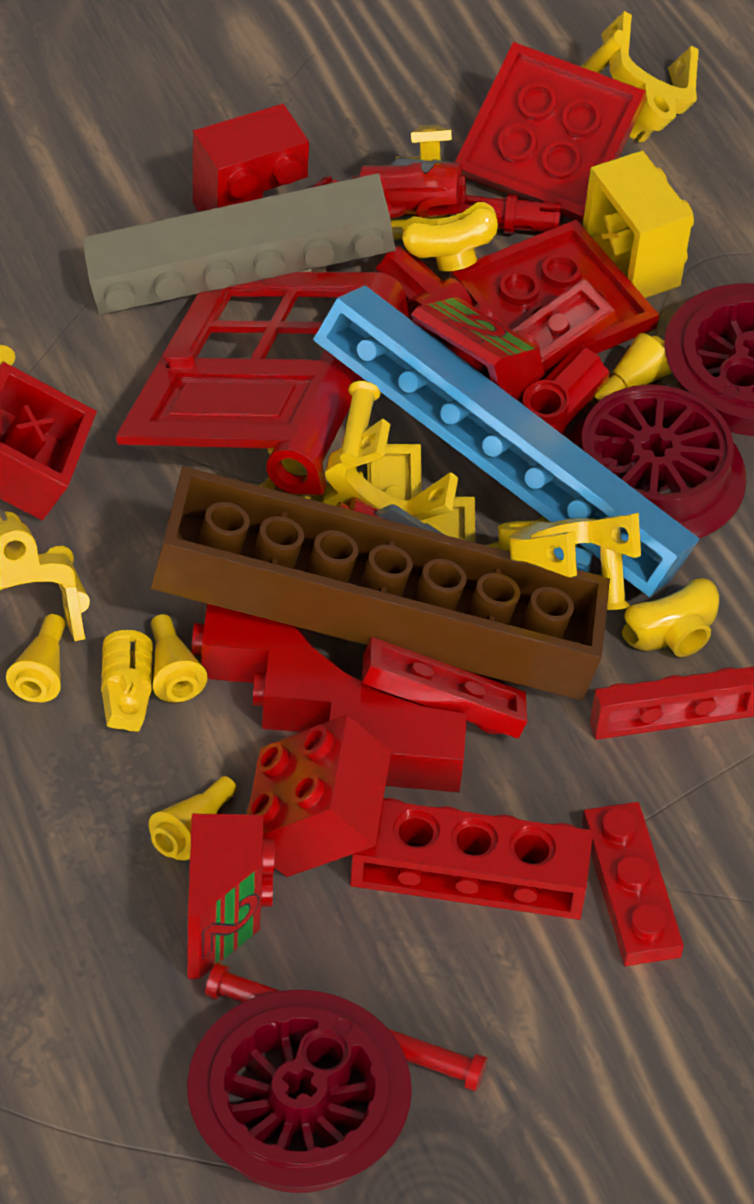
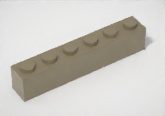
(238, 244)

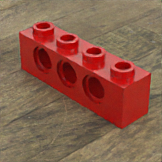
(490, 879)

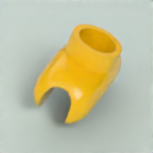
(451, 238)
(674, 620)

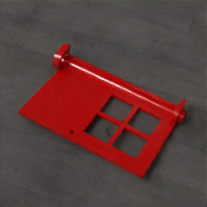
(256, 400)

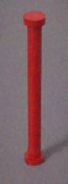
(415, 1050)

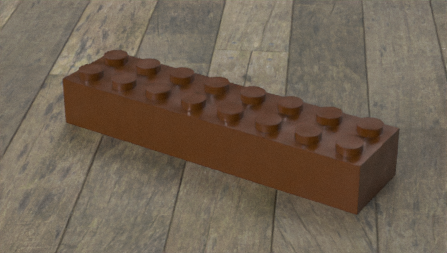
(381, 581)

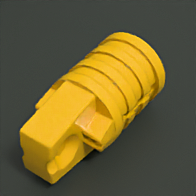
(126, 679)

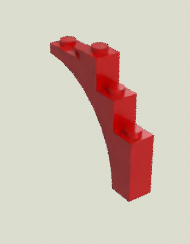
(306, 690)

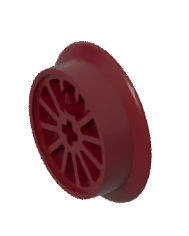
(724, 369)
(661, 441)
(297, 1094)

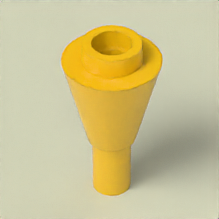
(640, 365)
(37, 670)
(176, 670)
(172, 826)

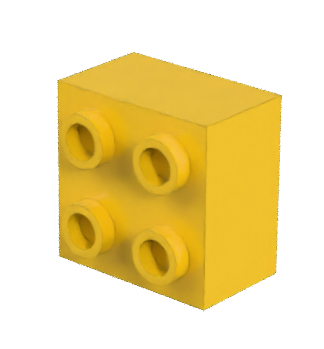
(639, 222)

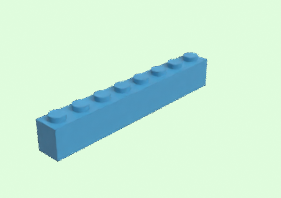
(497, 431)

